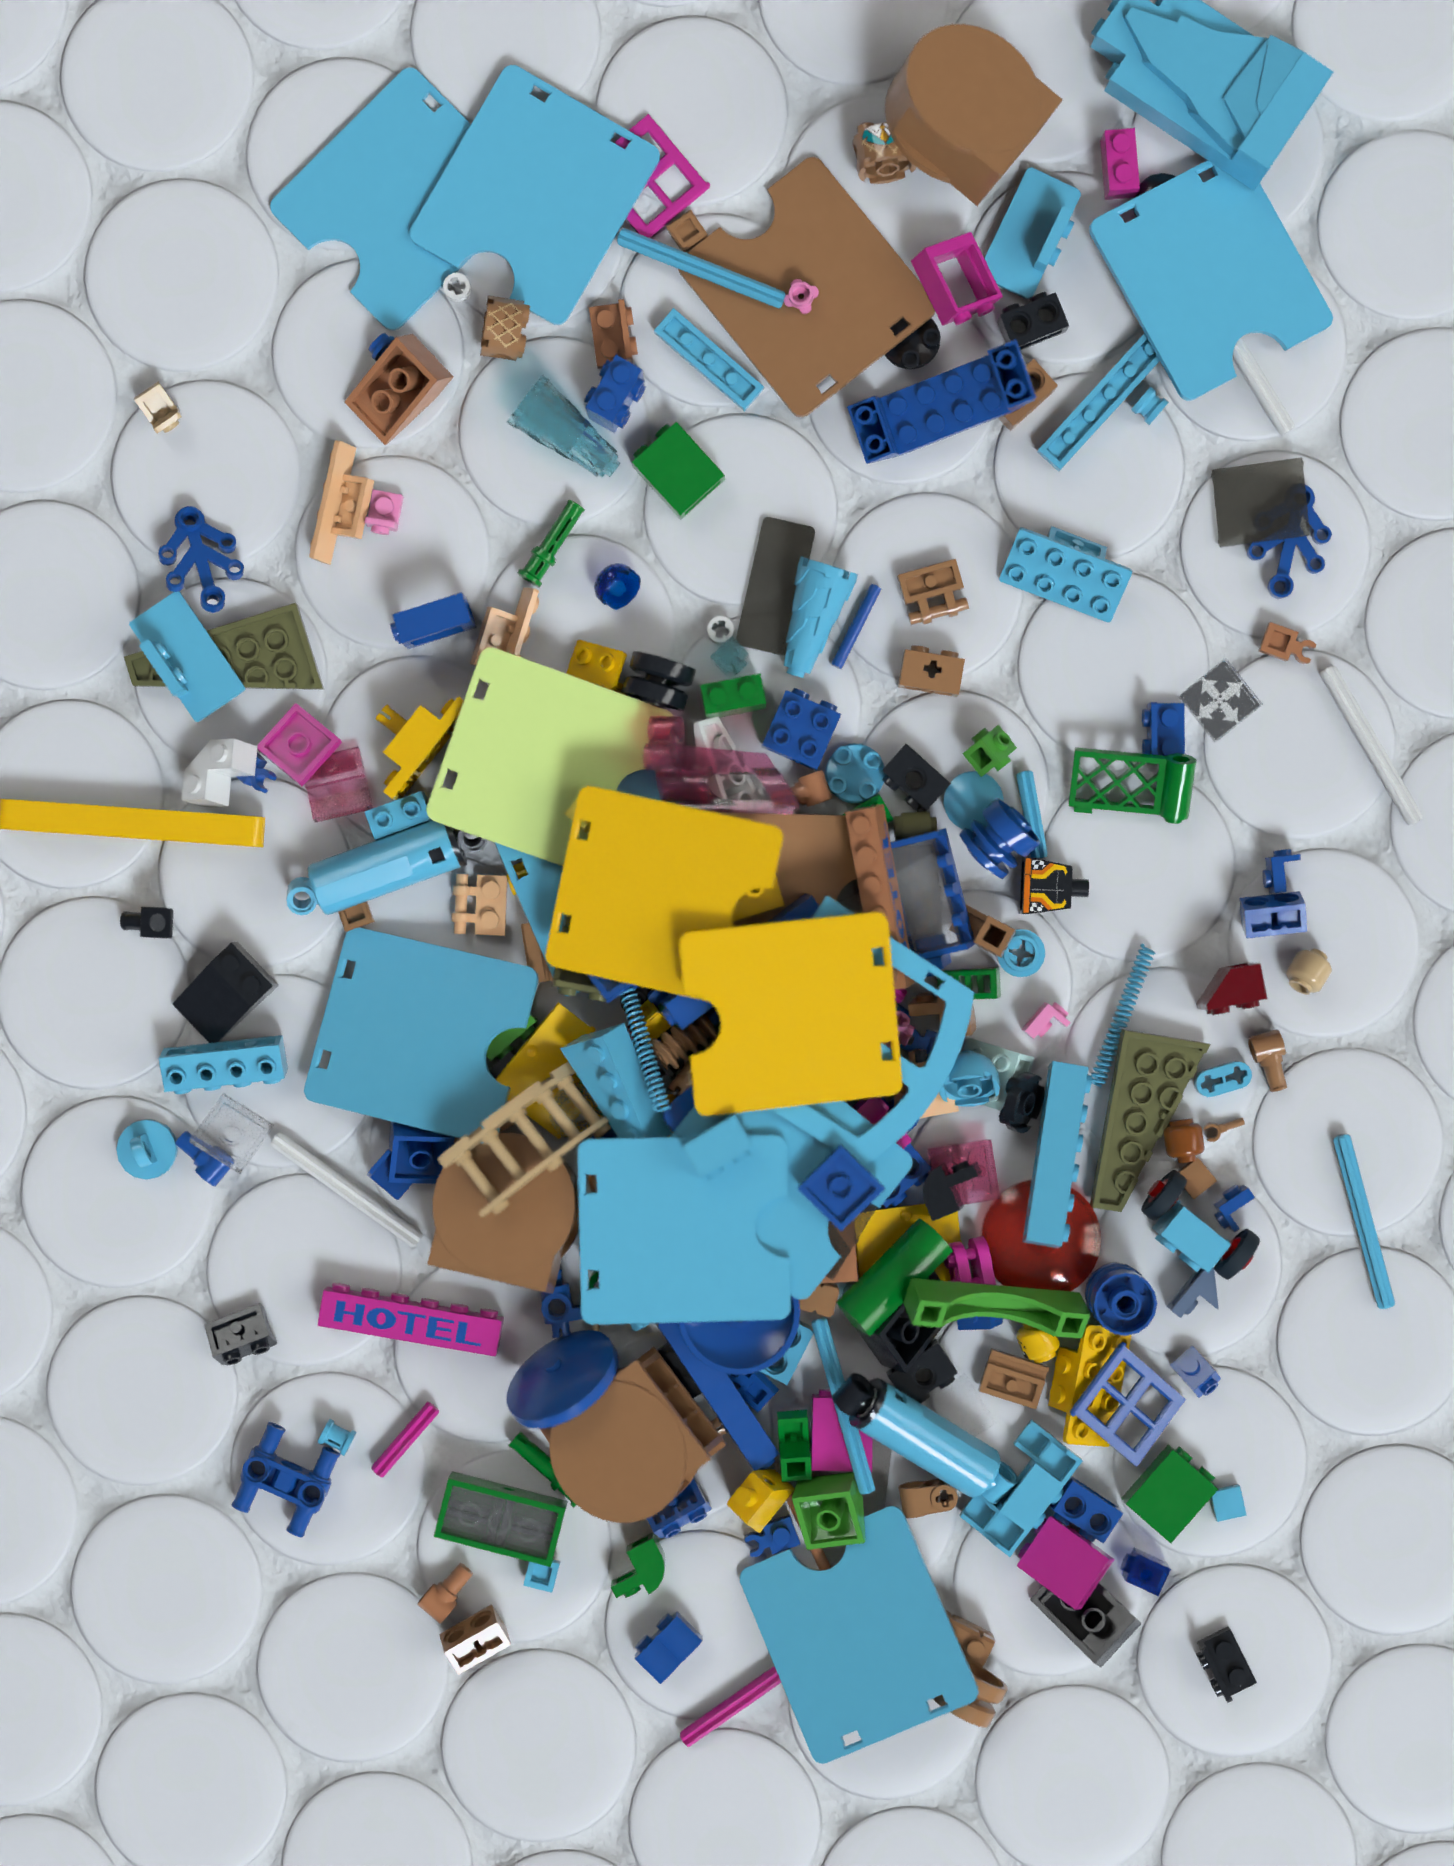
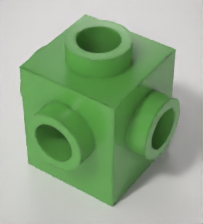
(990, 750)

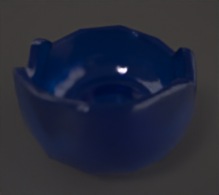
(617, 585)

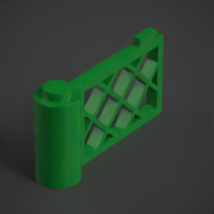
(1172, 789)

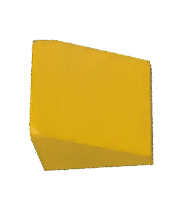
(654, 1020)

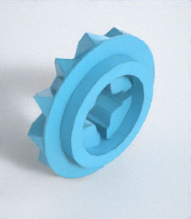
(1029, 965)

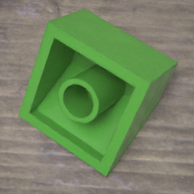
(830, 1511)

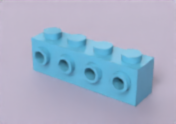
(223, 1064)

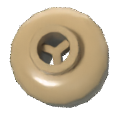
(1309, 971)

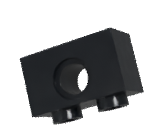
(932, 783)
(933, 1359)

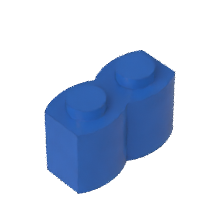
(668, 1646)

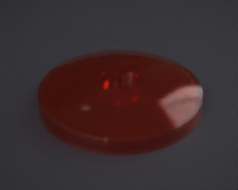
(1038, 1265)

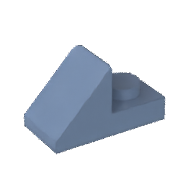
(1198, 1284)

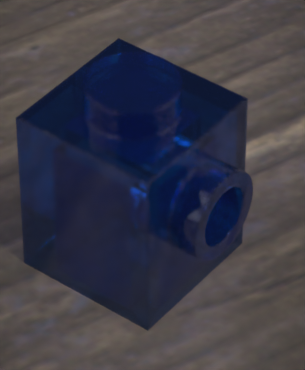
(1145, 1571)

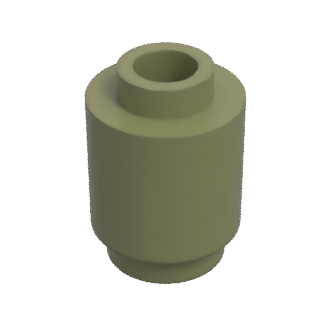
(913, 824)

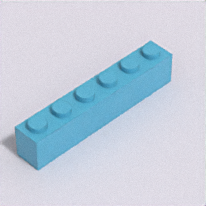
(1055, 1155)

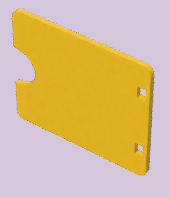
(648, 881)
(794, 1012)

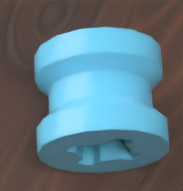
(1149, 405)

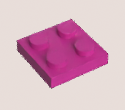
(298, 744)

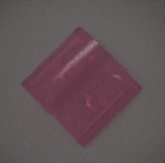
(339, 786)
(980, 1188)

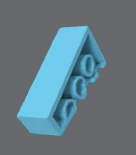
(615, 1081)

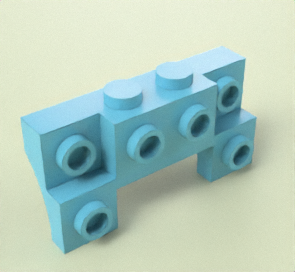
(1026, 1502)

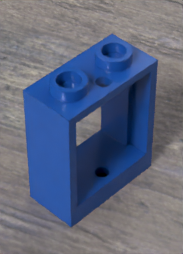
(433, 621)

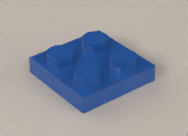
(841, 1187)

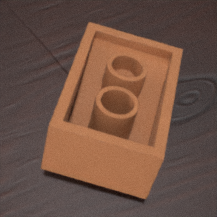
(398, 387)

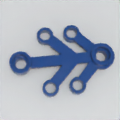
(1288, 551)
(200, 555)

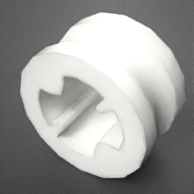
(463, 280)
(712, 634)

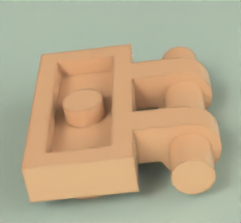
(490, 904)

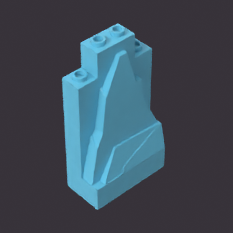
(1208, 81)

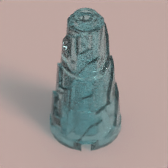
(559, 426)

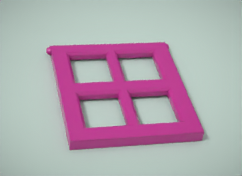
(671, 157)

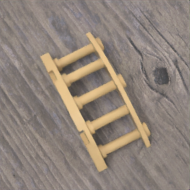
(515, 1112)

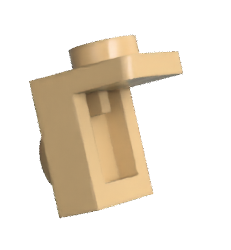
(158, 408)

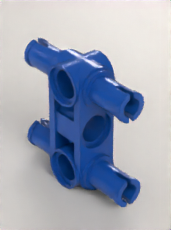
(285, 1479)

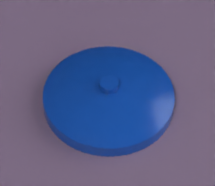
(741, 1345)
(562, 1379)

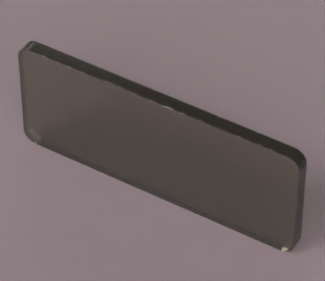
(771, 585)

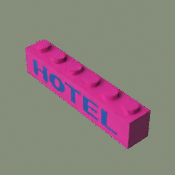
(410, 1320)

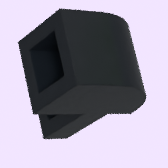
(941, 1191)

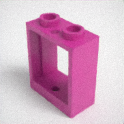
(975, 270)

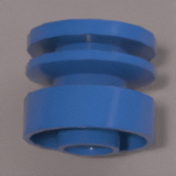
(1004, 833)
(1130, 1313)

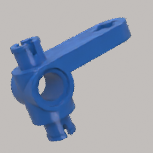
(558, 1321)

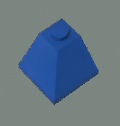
(415, 1154)

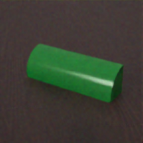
(887, 1280)

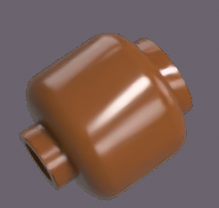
(1184, 1140)

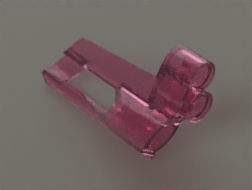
(686, 770)

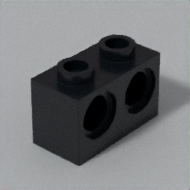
(1036, 329)

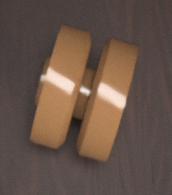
(990, 1691)

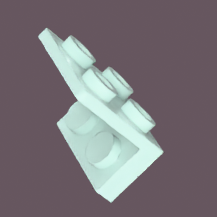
(1007, 1064)

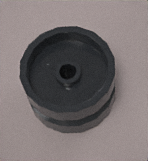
(658, 681)

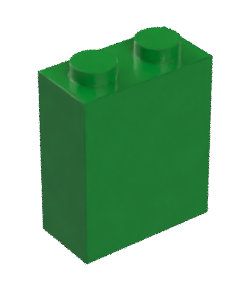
(677, 469)
(733, 696)
(1170, 1492)

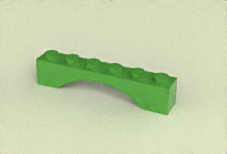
(940, 1302)

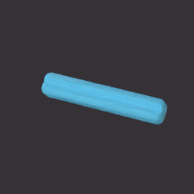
(1031, 810)

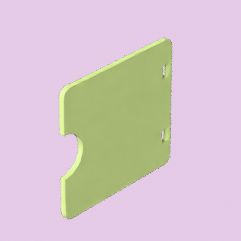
(533, 751)

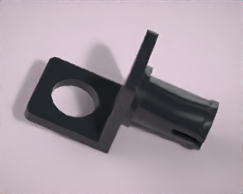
(152, 922)

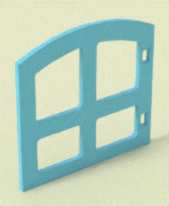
(922, 1082)

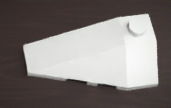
(712, 734)

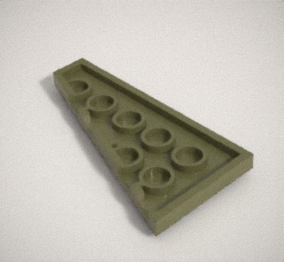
(262, 650)
(1142, 1099)

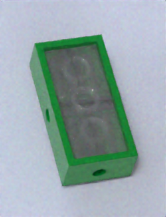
(500, 1518)

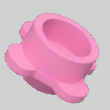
(797, 288)

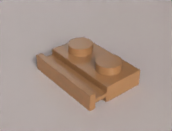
(1013, 1378)

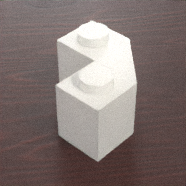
(210, 773)

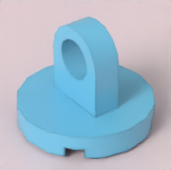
(147, 1149)

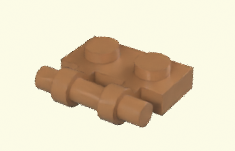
(932, 582)

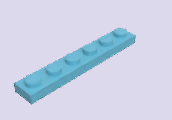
(1099, 404)

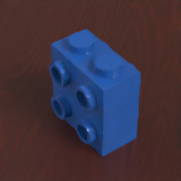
(612, 398)
(801, 728)

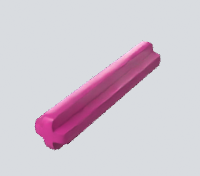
(405, 1439)

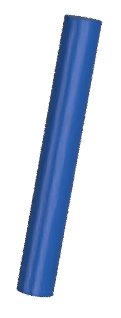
(856, 626)

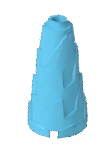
(816, 607)

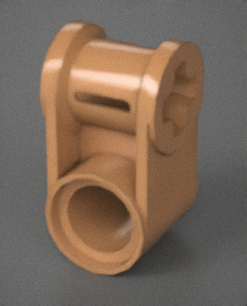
(924, 1497)

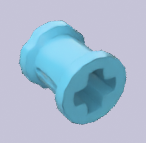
(337, 1437)

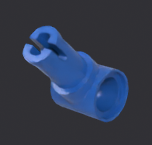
(207, 1166)

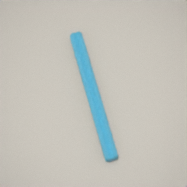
(701, 268)
(1364, 1221)
(835, 1380)

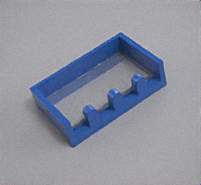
(931, 895)

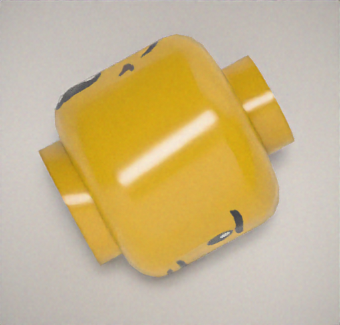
(1037, 1344)

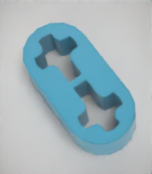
(1225, 1085)

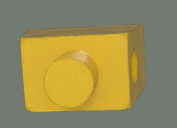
(758, 1500)

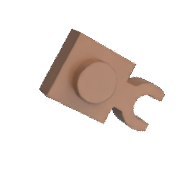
(1281, 643)

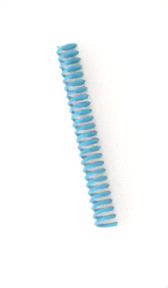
(1122, 1018)
(646, 1046)

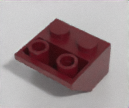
(1234, 985)

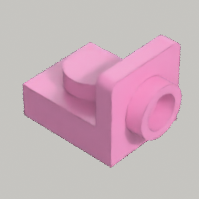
(384, 512)
(1040, 1021)

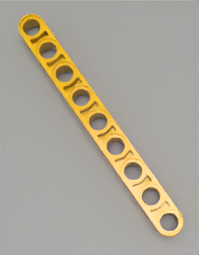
(132, 823)

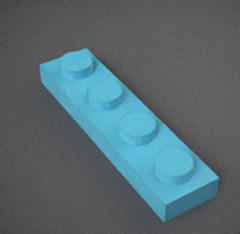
(709, 359)

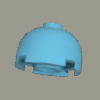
(971, 1080)

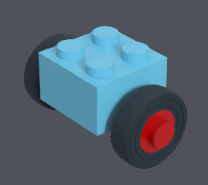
(1184, 1231)

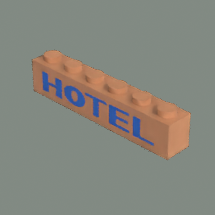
(877, 874)

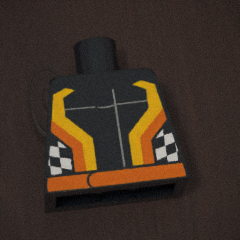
(1048, 886)

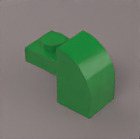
(794, 1445)
(649, 1567)

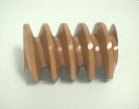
(683, 1041)

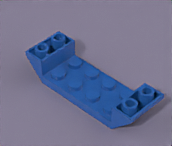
(943, 404)

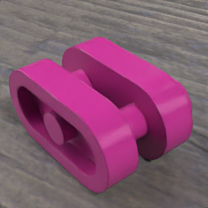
(980, 1259)

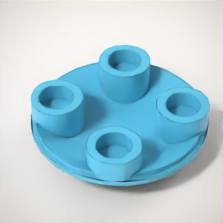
(854, 773)
(968, 797)

